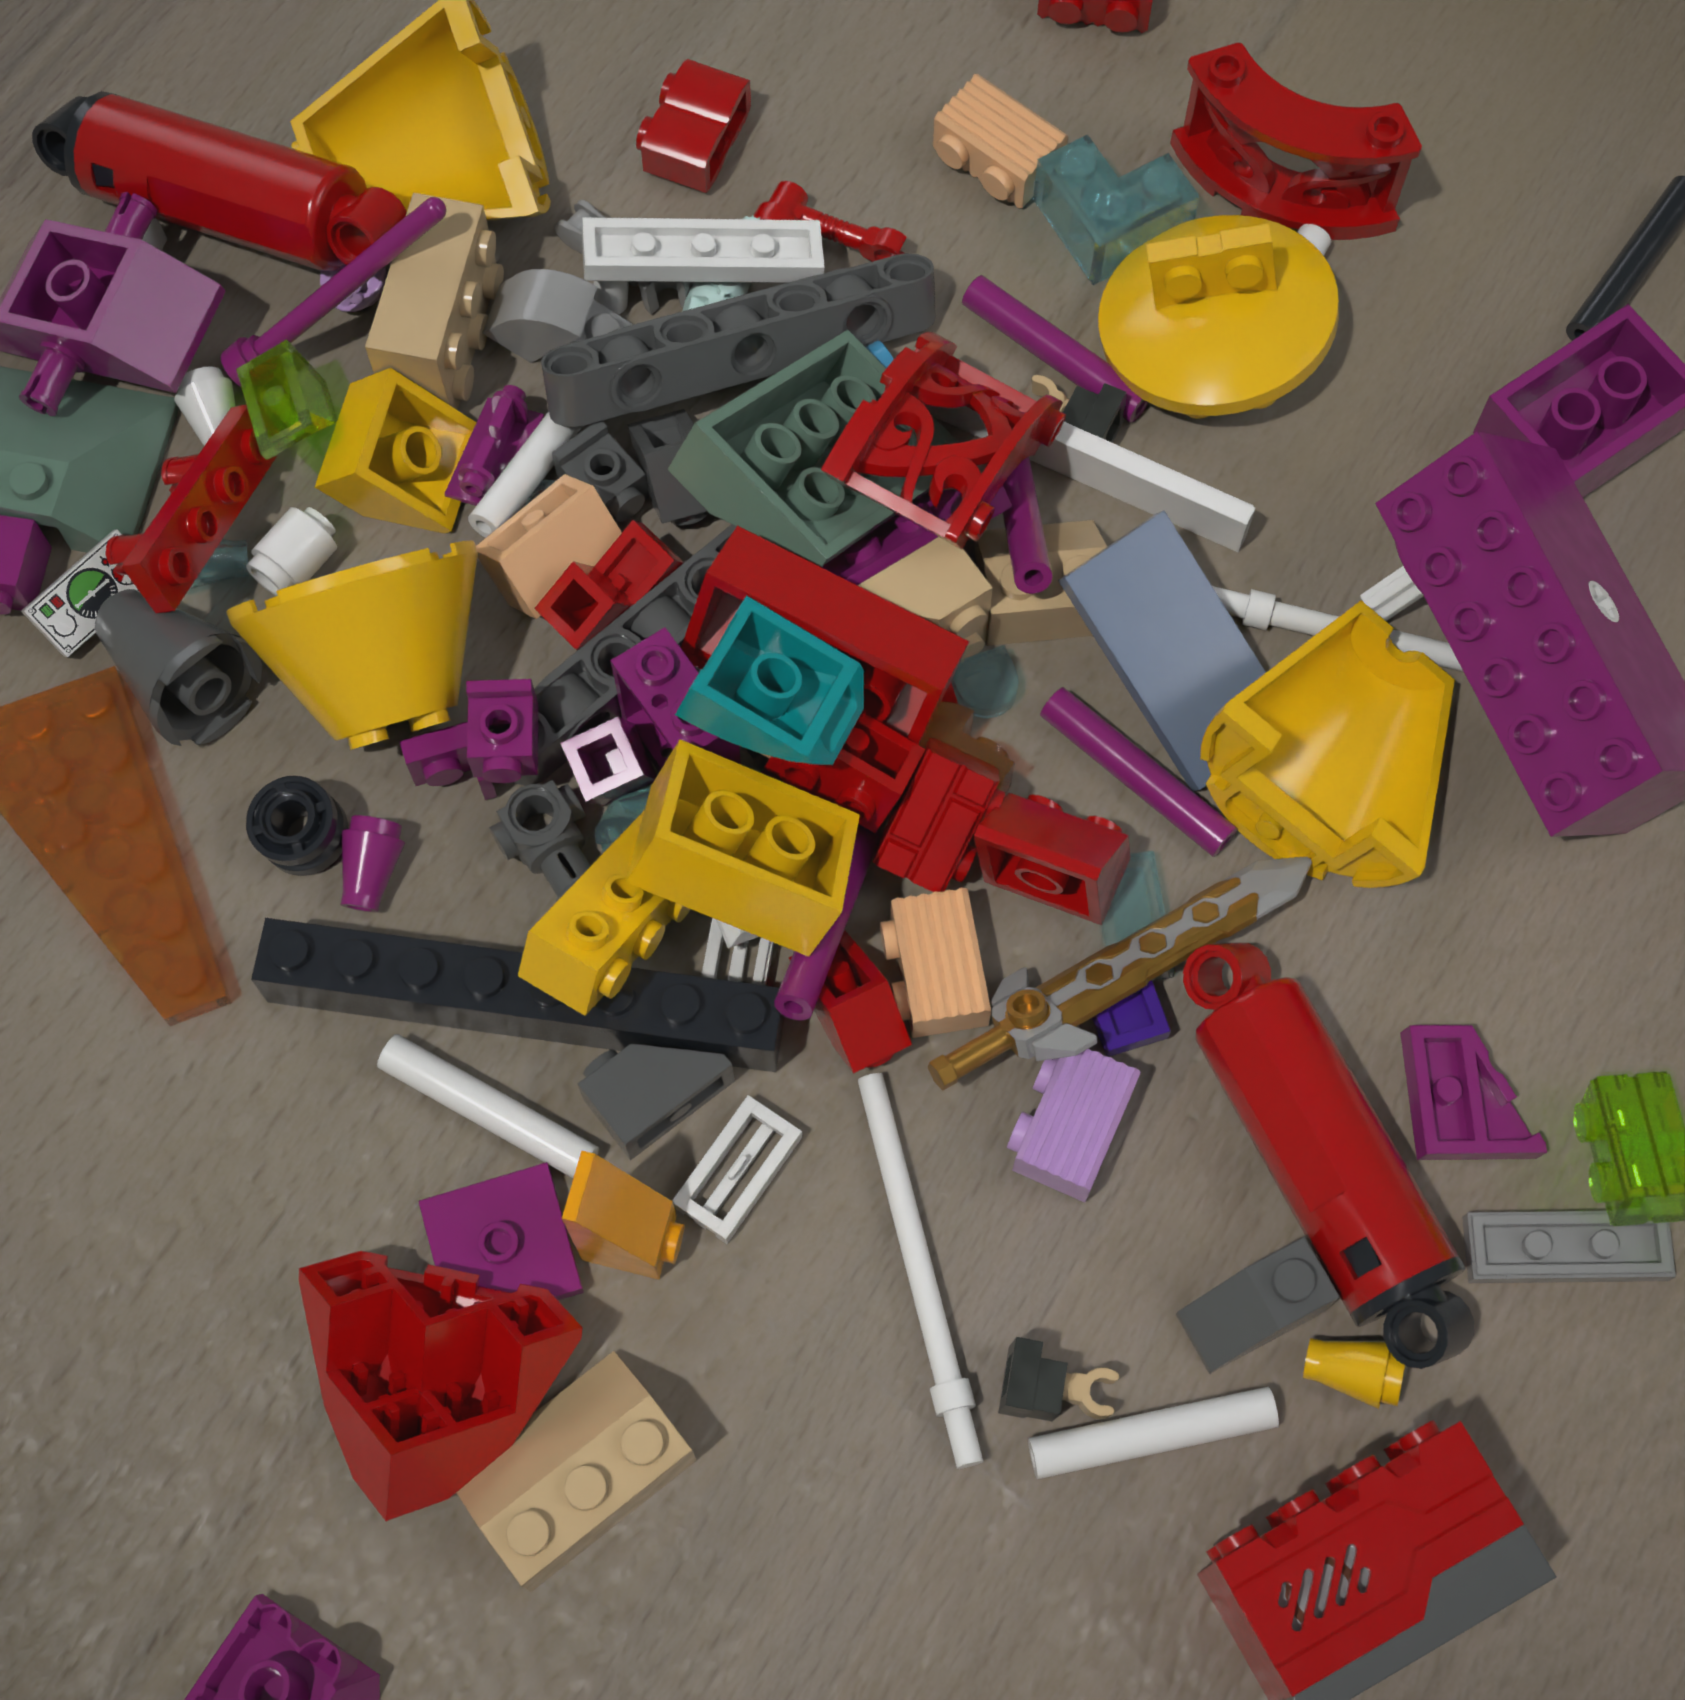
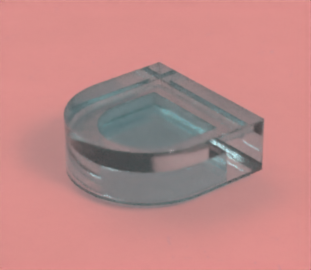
(986, 682)

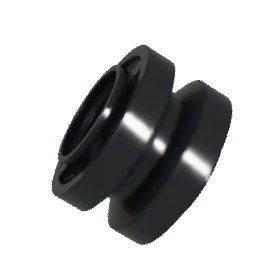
(278, 807)

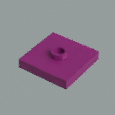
(505, 1233)

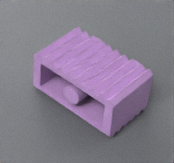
(1073, 1121)

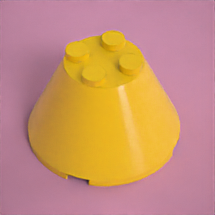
(370, 641)

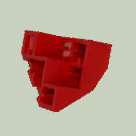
(427, 1371)

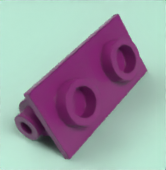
(493, 444)

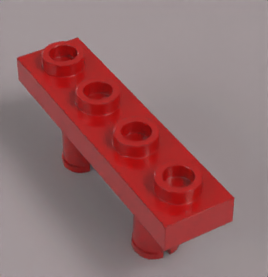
(195, 515)

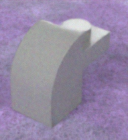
(545, 311)

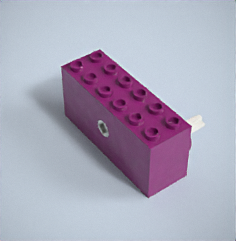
(1542, 631)

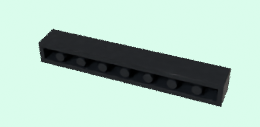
(482, 993)

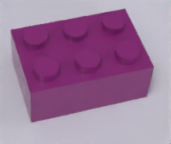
(1596, 400)

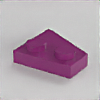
(1460, 1100)

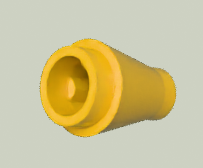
(1356, 1369)

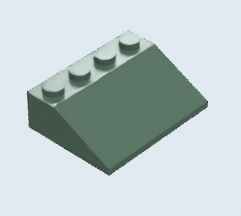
(766, 449)

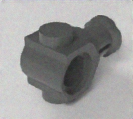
(548, 848)

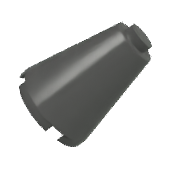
(178, 667)

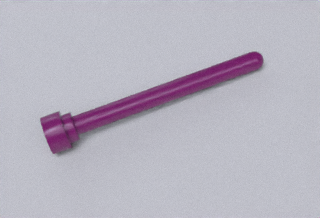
(338, 287)

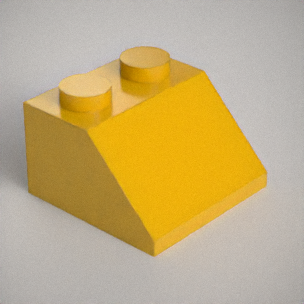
(395, 453)

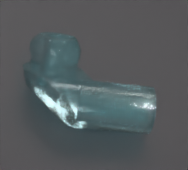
(619, 816)

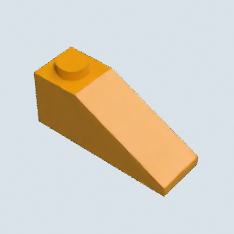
(620, 1219)

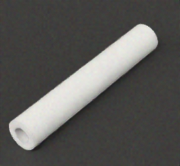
(520, 476)
(483, 1104)
(1153, 1432)

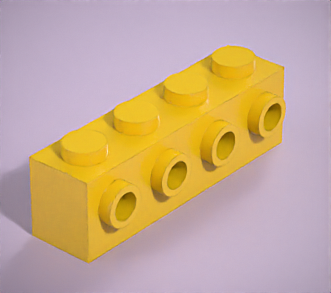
(597, 931)

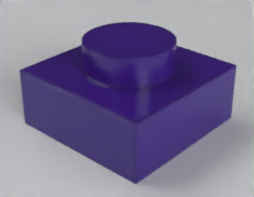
(1132, 1022)

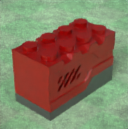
(1374, 1569)

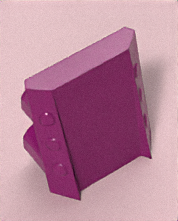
(282, 1659)

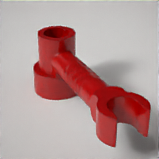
(790, 202)

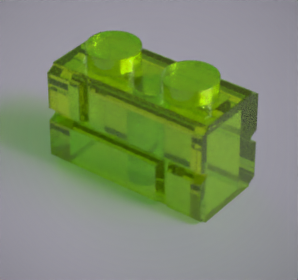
(1635, 1147)

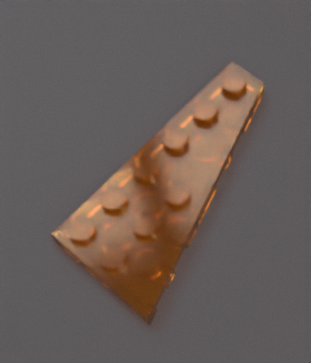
(97, 823)

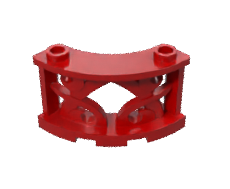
(1358, 149)
(939, 379)

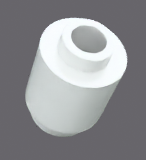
(292, 549)

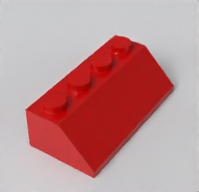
(902, 654)

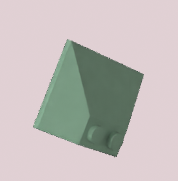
(85, 465)

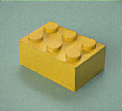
(744, 848)

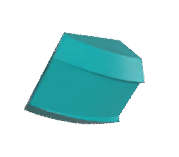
(776, 689)

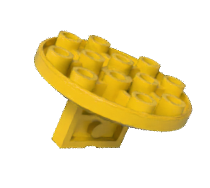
(1219, 315)

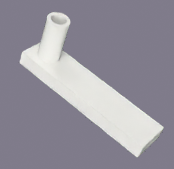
(696, 252)

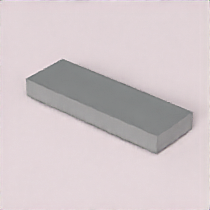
(1564, 1248)

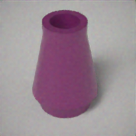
(368, 861)

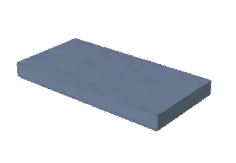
(1164, 636)

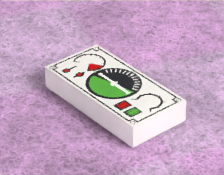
(71, 603)

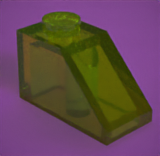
(285, 399)

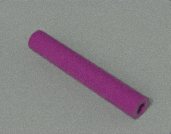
(1046, 341)
(1025, 532)
(1138, 771)
(807, 974)

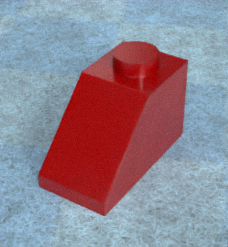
(860, 1010)

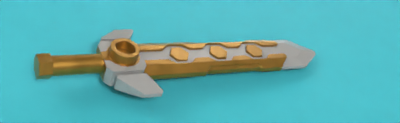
(1046, 1017)

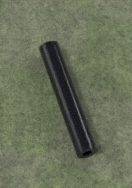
(1634, 260)

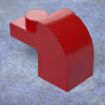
(594, 596)

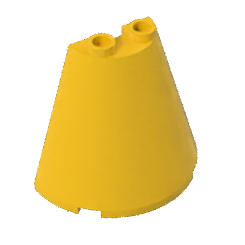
(435, 118)
(1336, 753)

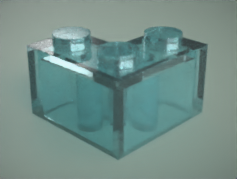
(1107, 215)

